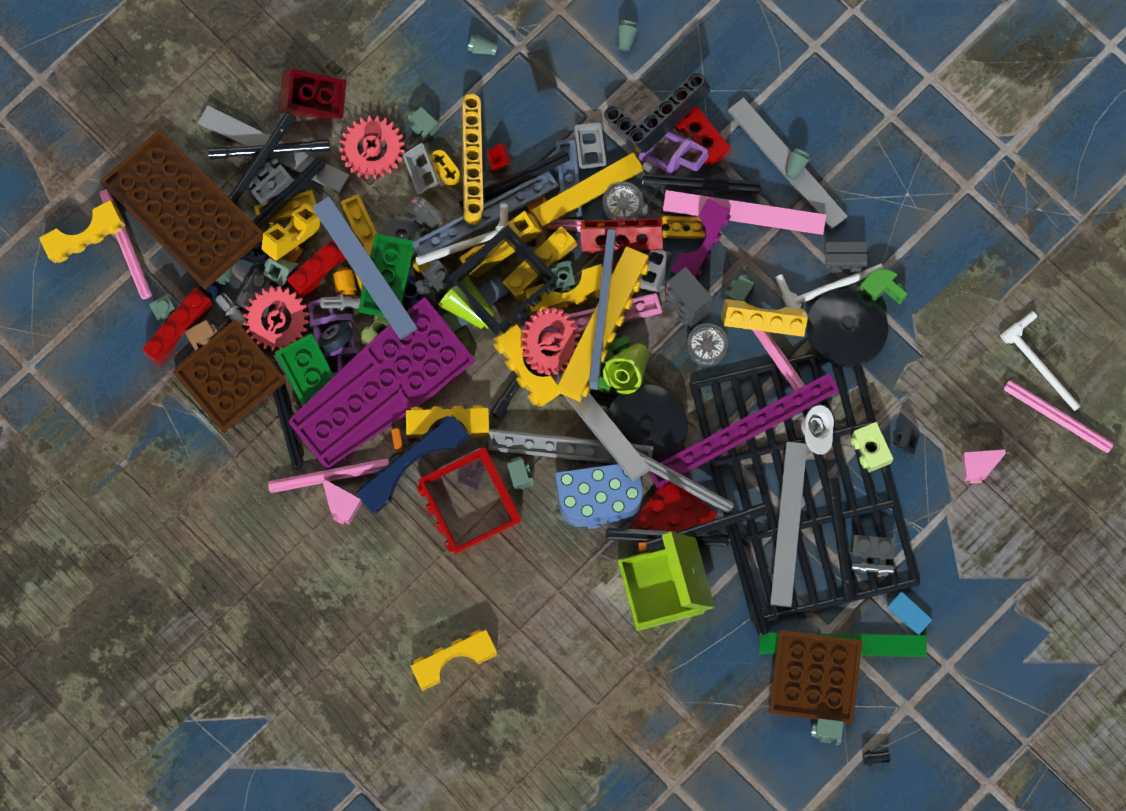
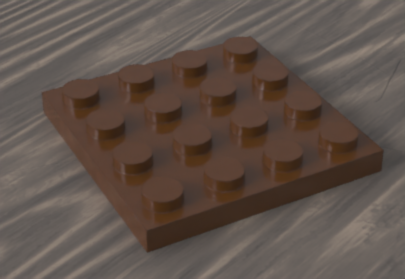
(229, 376)
(815, 676)

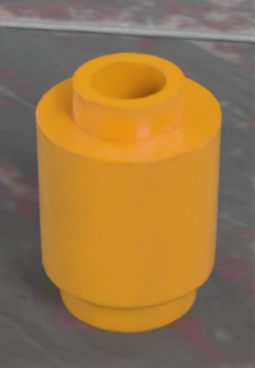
(344, 281)

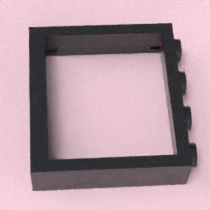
(509, 236)

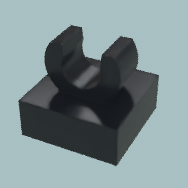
(908, 440)

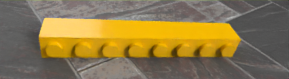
(624, 283)

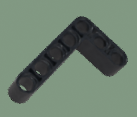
(662, 118)

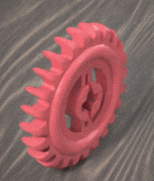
(384, 132)
(283, 299)
(559, 341)

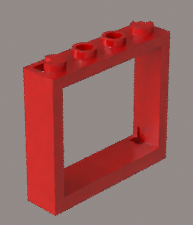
(433, 509)

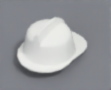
(818, 429)

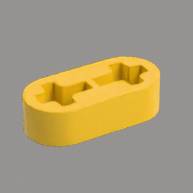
(448, 164)

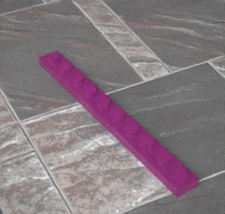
(748, 427)

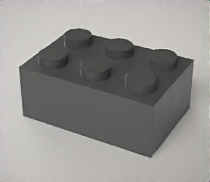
(687, 298)

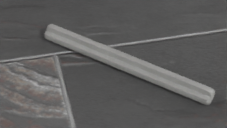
(688, 484)

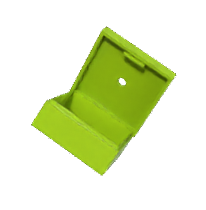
(666, 583)

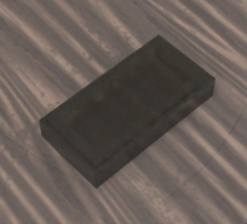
(542, 69)

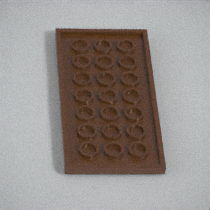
(182, 209)

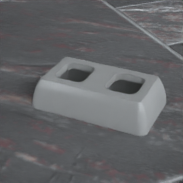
(597, 147)
(417, 173)
(660, 271)

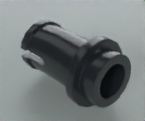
(876, 757)

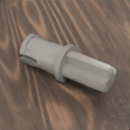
(340, 302)
(231, 309)

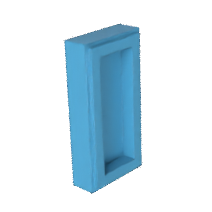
(909, 613)

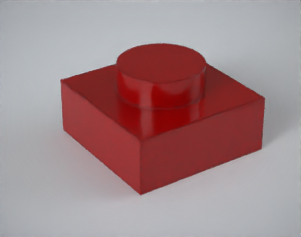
(498, 157)

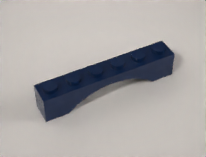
(380, 491)

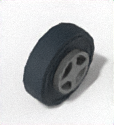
(335, 337)

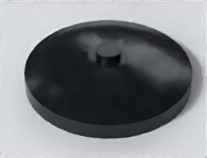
(847, 328)
(652, 419)

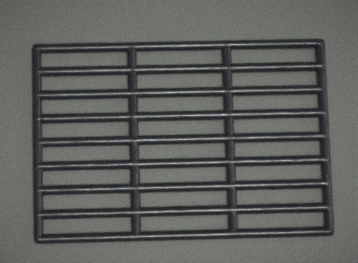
(854, 512)

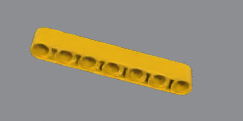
(472, 167)

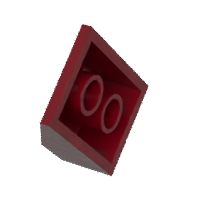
(312, 95)

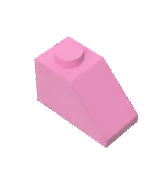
(980, 464)
(341, 503)

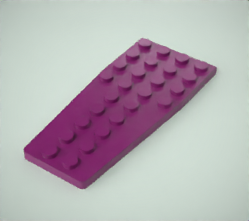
(381, 385)

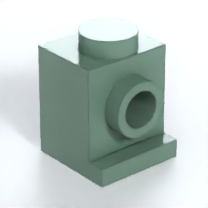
(423, 123)
(563, 269)
(279, 270)
(739, 289)
(162, 309)
(519, 474)
(827, 731)

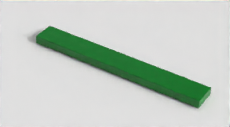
(871, 646)

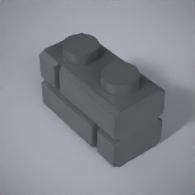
(845, 255)

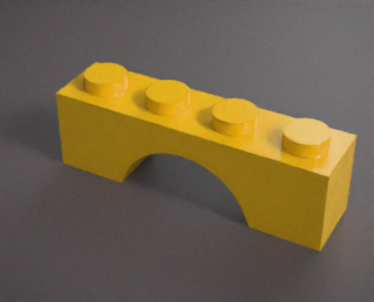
(105, 221)
(523, 225)
(551, 251)
(587, 288)
(782, 321)
(540, 389)
(420, 421)
(477, 647)

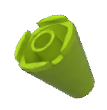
(455, 305)
(627, 369)

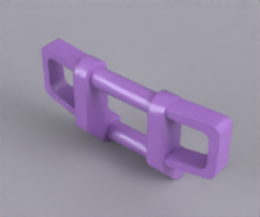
(678, 157)
(316, 325)

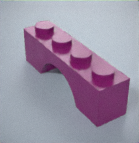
(713, 217)

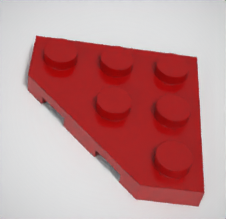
(672, 511)

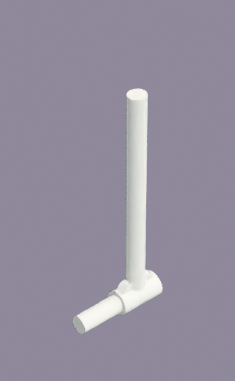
(467, 243)
(793, 301)
(1013, 335)

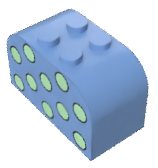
(598, 496)

